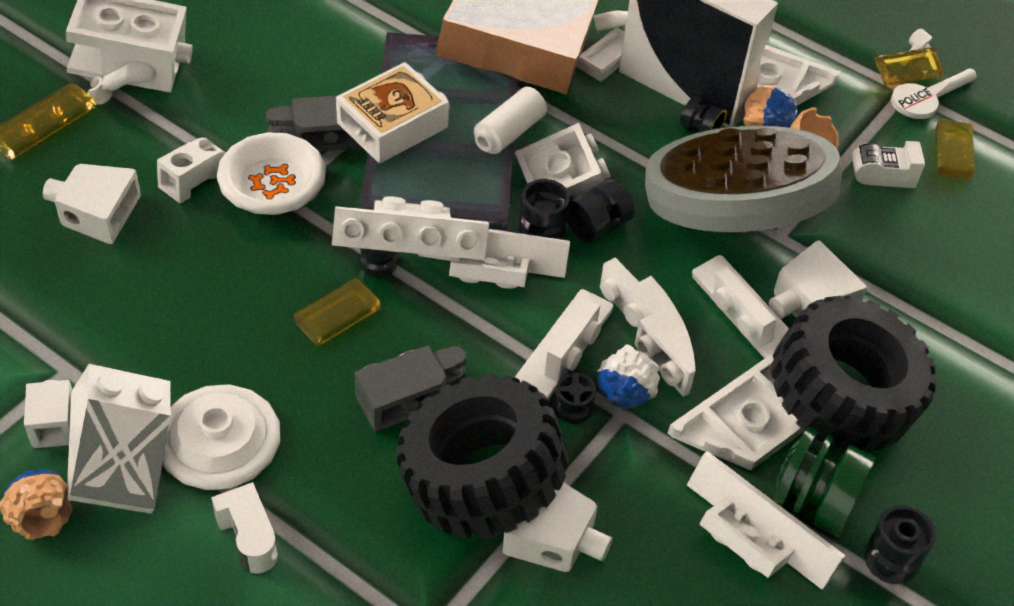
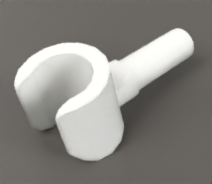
(919, 39)

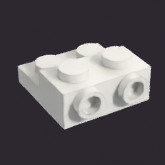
(566, 159)

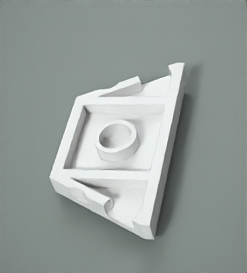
(795, 74)
(740, 421)

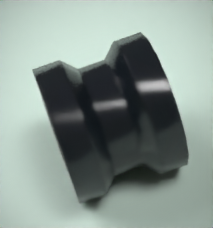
(582, 391)

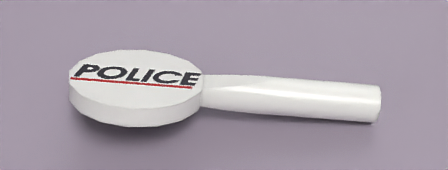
(922, 102)

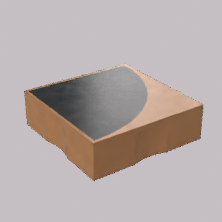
(519, 38)

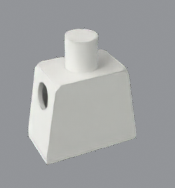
(95, 199)
(813, 277)
(559, 533)

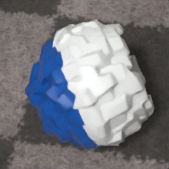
(628, 378)

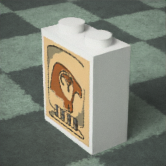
(392, 112)

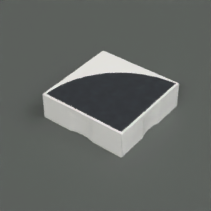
(698, 49)

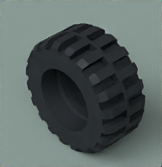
(872, 344)
(494, 491)

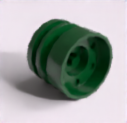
(823, 480)

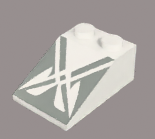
(117, 438)

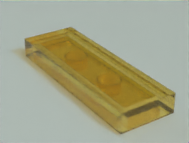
(43, 119)

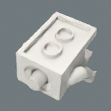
(127, 44)

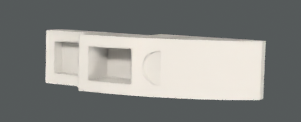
(660, 327)

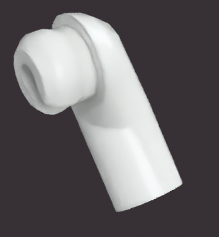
(610, 20)

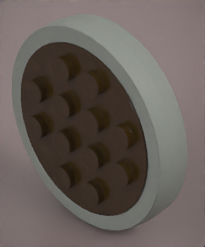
(743, 178)

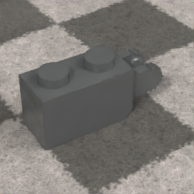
(313, 121)
(399, 385)

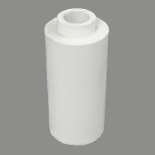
(510, 120)

